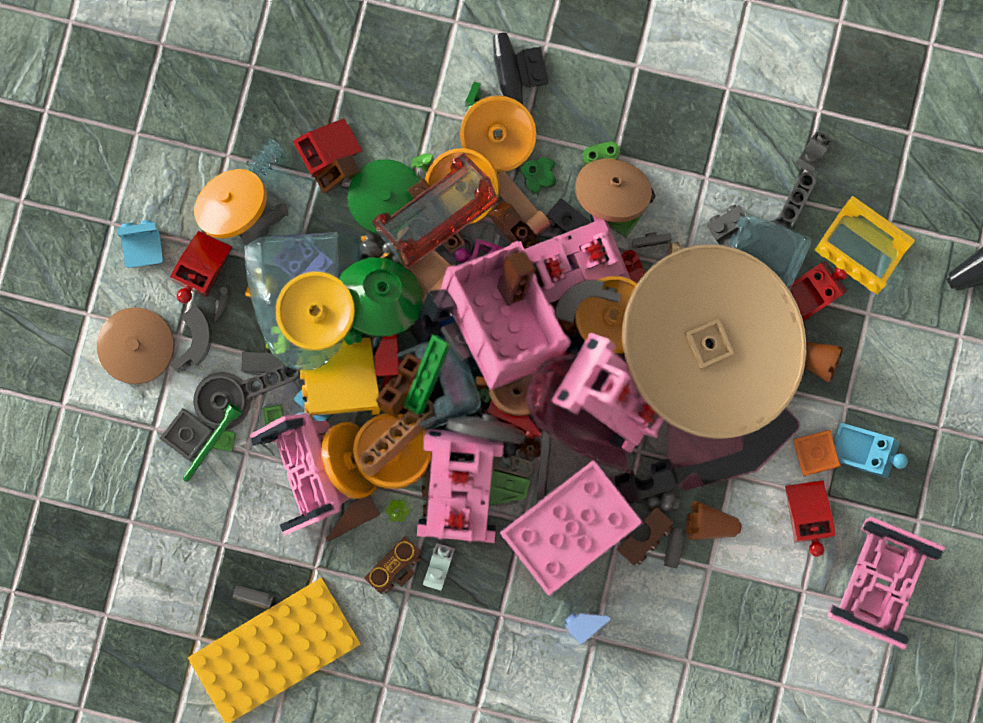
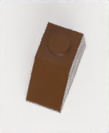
(337, 173)

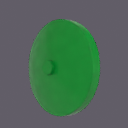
(379, 189)

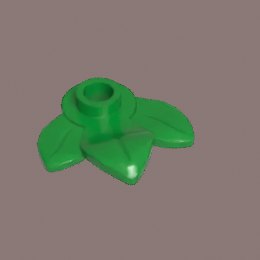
(542, 175)

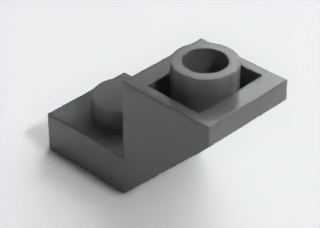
(814, 151)

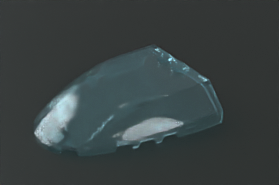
(275, 262)

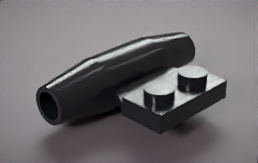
(518, 69)

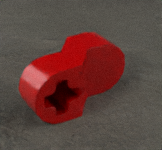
(632, 261)

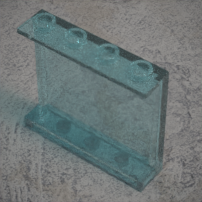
(773, 245)

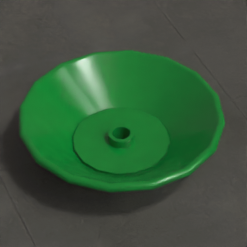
(386, 311)

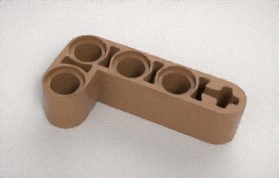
(511, 194)

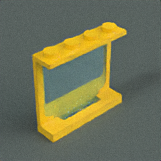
(864, 245)

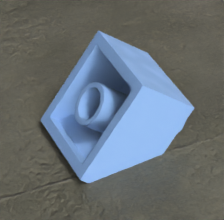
(585, 625)

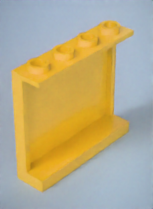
(343, 383)

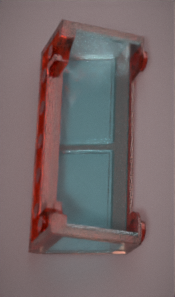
(437, 212)

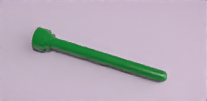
(232, 413)

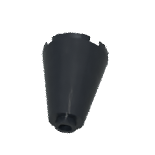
(968, 273)

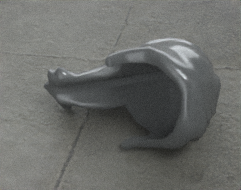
(262, 226)

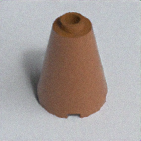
(822, 359)
(710, 523)

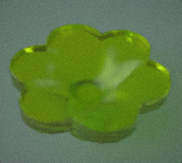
(401, 506)

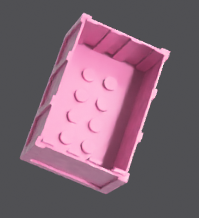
(502, 338)
(571, 527)

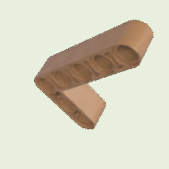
(393, 445)

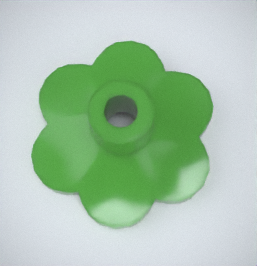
(422, 161)

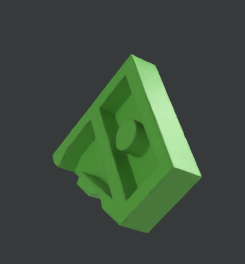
(507, 488)

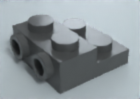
(726, 225)

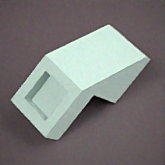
(438, 566)

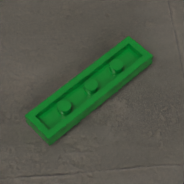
(427, 374)

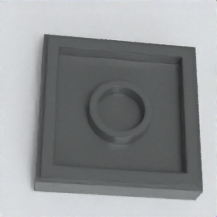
(186, 434)

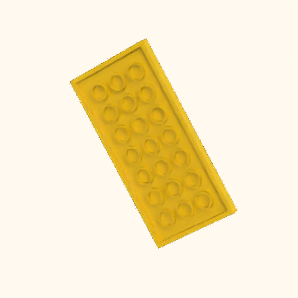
(274, 650)

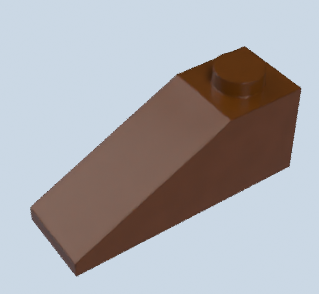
(358, 513)

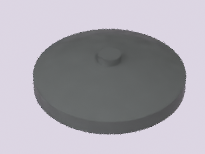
(486, 428)

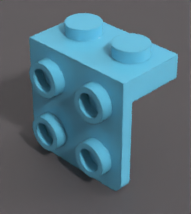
(141, 244)

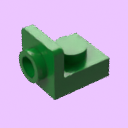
(474, 94)

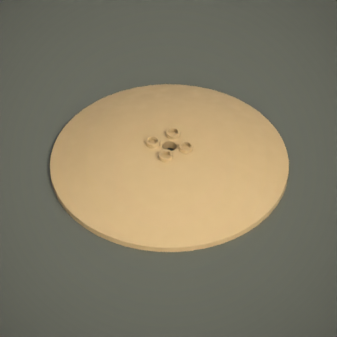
(754, 335)

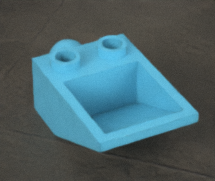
(863, 448)

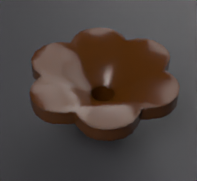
(534, 453)

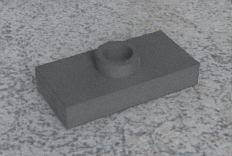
(651, 239)
(458, 343)

